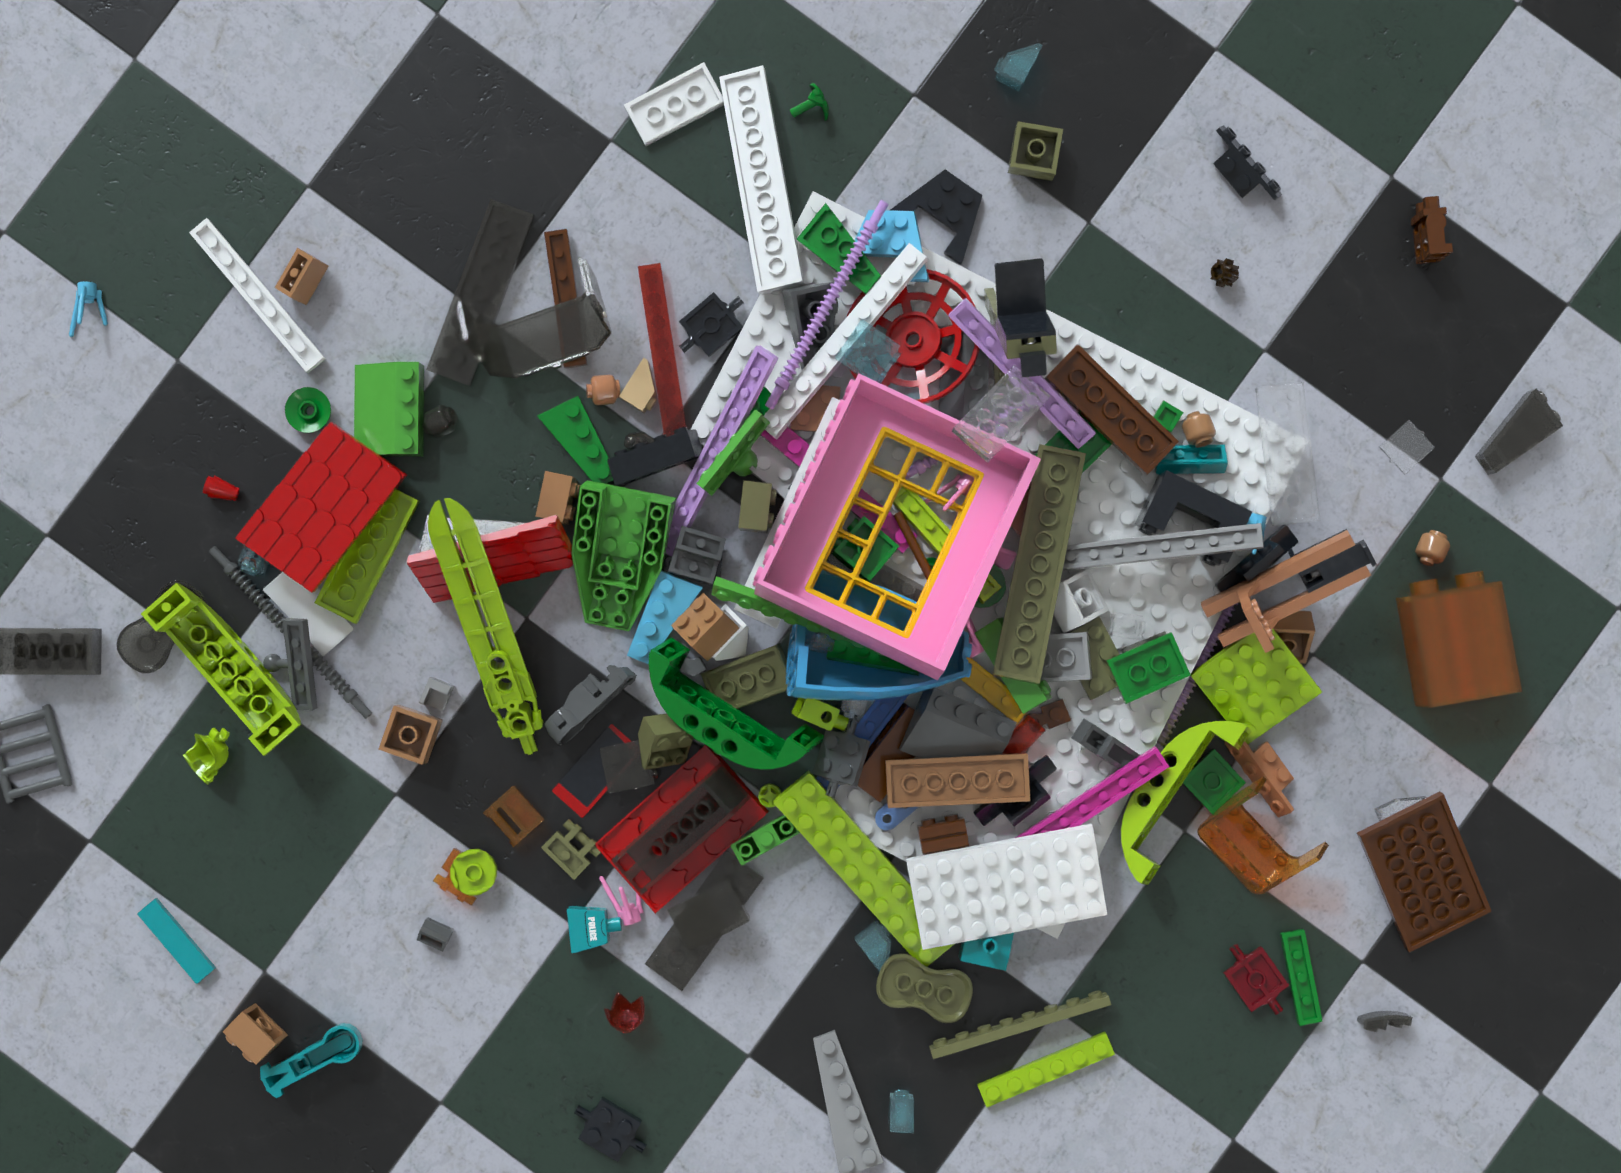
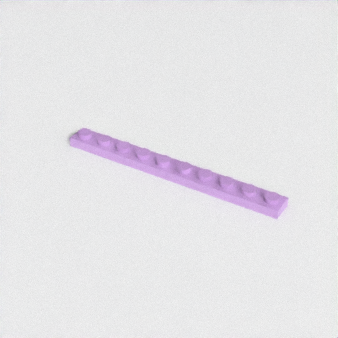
(730, 421)

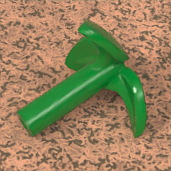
(815, 98)

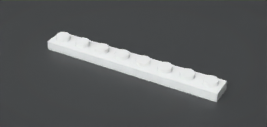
(257, 295)

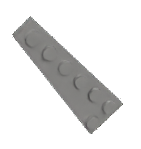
(849, 1124)

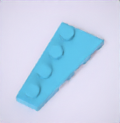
(666, 603)

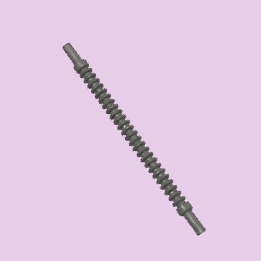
(231, 569)

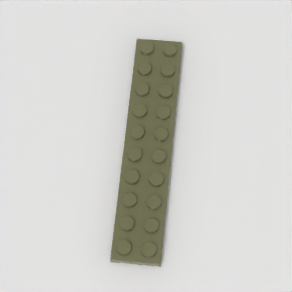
(1039, 564)

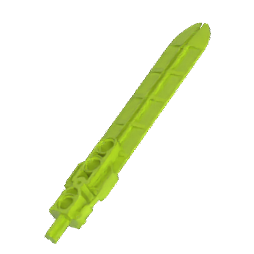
(498, 694)

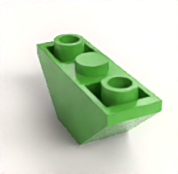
(763, 839)

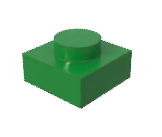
(1167, 415)

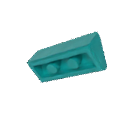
(1193, 460)

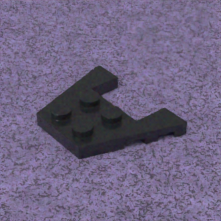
(951, 204)

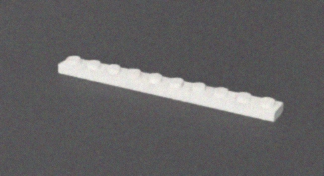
(824, 361)

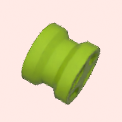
(767, 799)

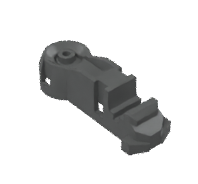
(584, 704)

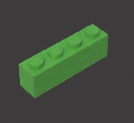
(1024, 693)

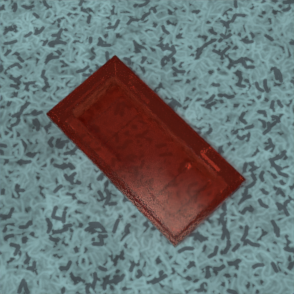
(1024, 736)

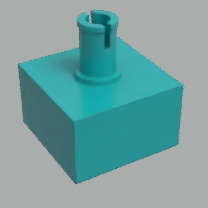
(988, 951)

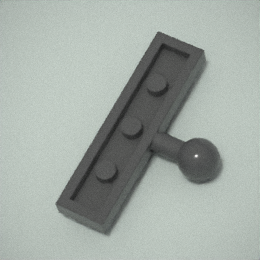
(298, 663)

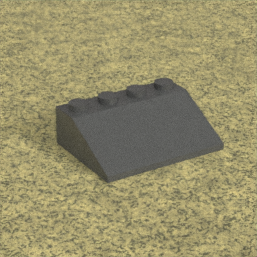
(954, 728)

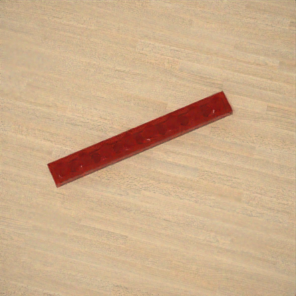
(662, 347)

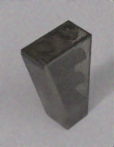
(1520, 431)

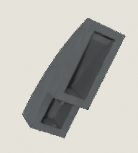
(1103, 744)

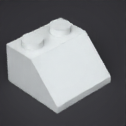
(1078, 601)

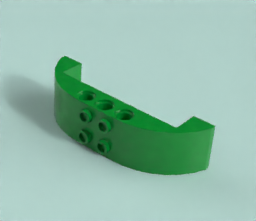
(718, 722)

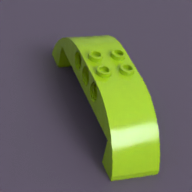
(226, 665)
(1140, 819)

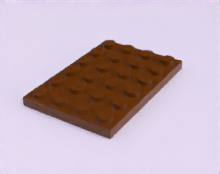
(1424, 871)

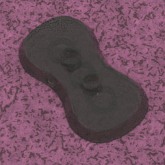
(143, 646)

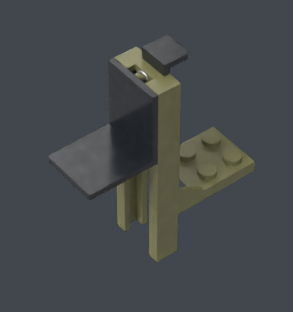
(1021, 315)

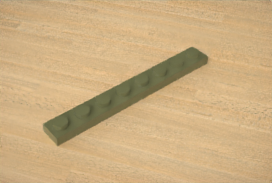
(1028, 1021)

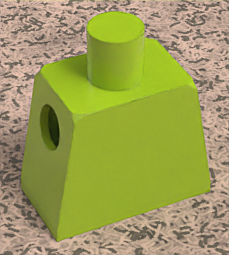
(812, 709)

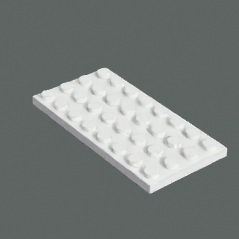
(1006, 886)

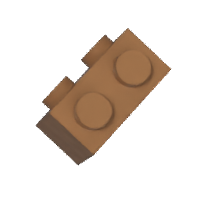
(301, 276)

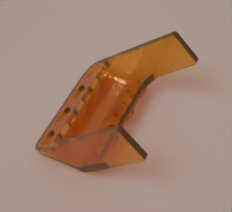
(1249, 848)

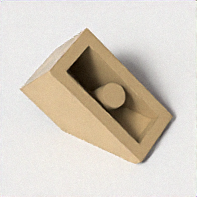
(640, 388)

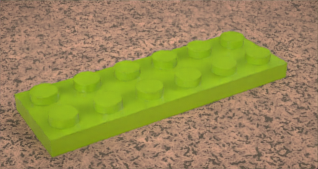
(362, 566)

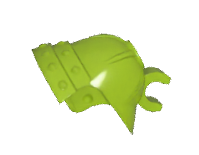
(208, 754)

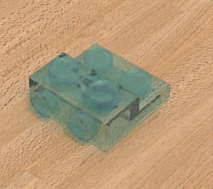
(868, 352)

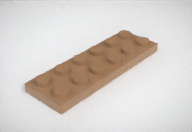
(957, 780)

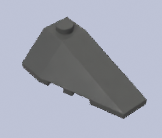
(799, 306)

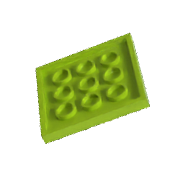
(1256, 685)

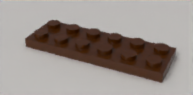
(1111, 410)

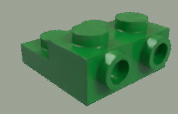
(849, 552)

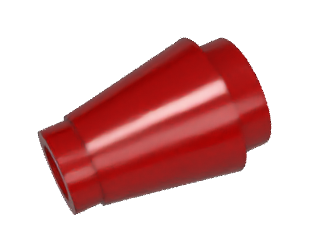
(219, 488)

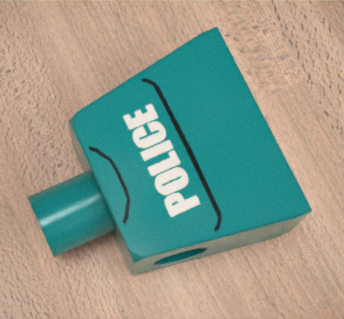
(590, 927)

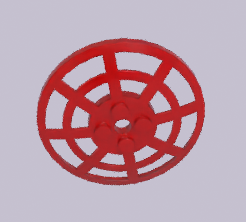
(929, 341)

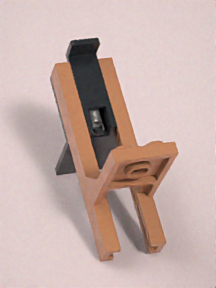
(1324, 571)

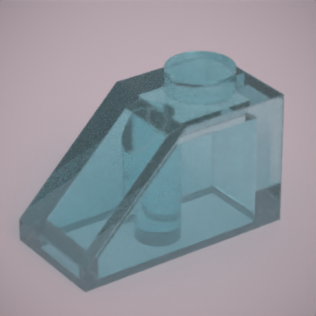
(1016, 66)
(875, 943)
(901, 1112)

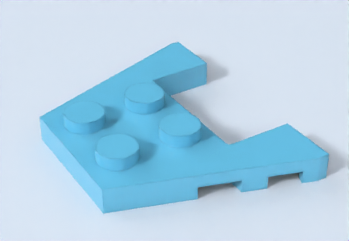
(893, 235)

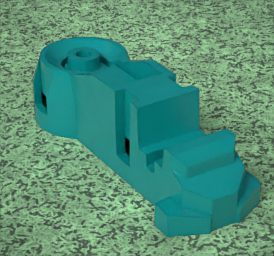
(311, 1058)

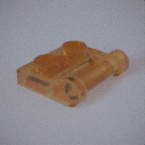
(519, 810)

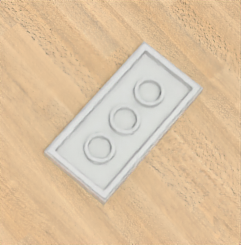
(674, 104)

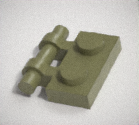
(566, 854)

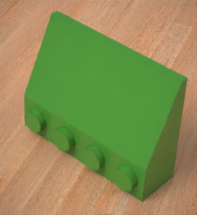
(390, 408)

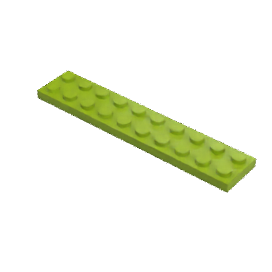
(856, 861)

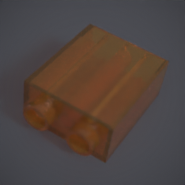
(1458, 641)

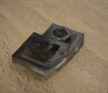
(1379, 1019)

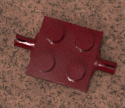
(1256, 979)

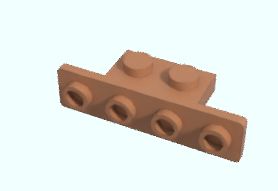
(1266, 763)

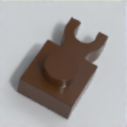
(1052, 714)

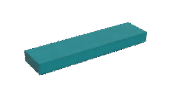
(176, 940)

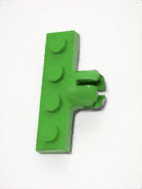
(737, 454)

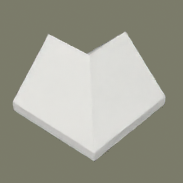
(737, 644)

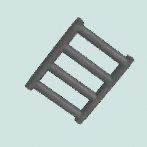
(58, 756)

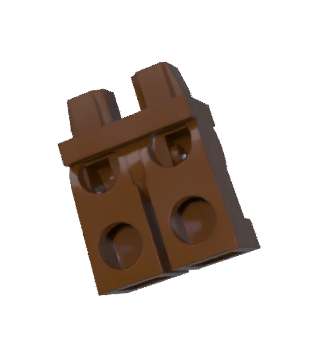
(1429, 231)

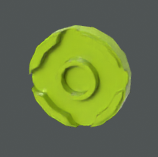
(473, 872)

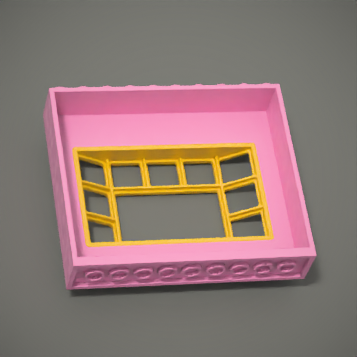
(833, 487)

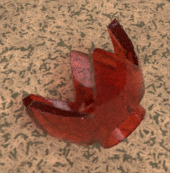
(625, 1015)

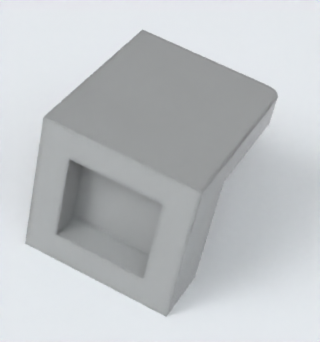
(436, 693)

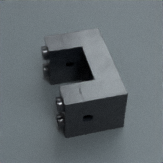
(1176, 492)

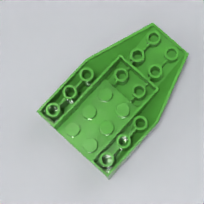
(618, 550)

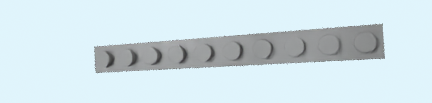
(1164, 546)

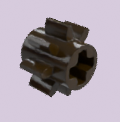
(1224, 272)

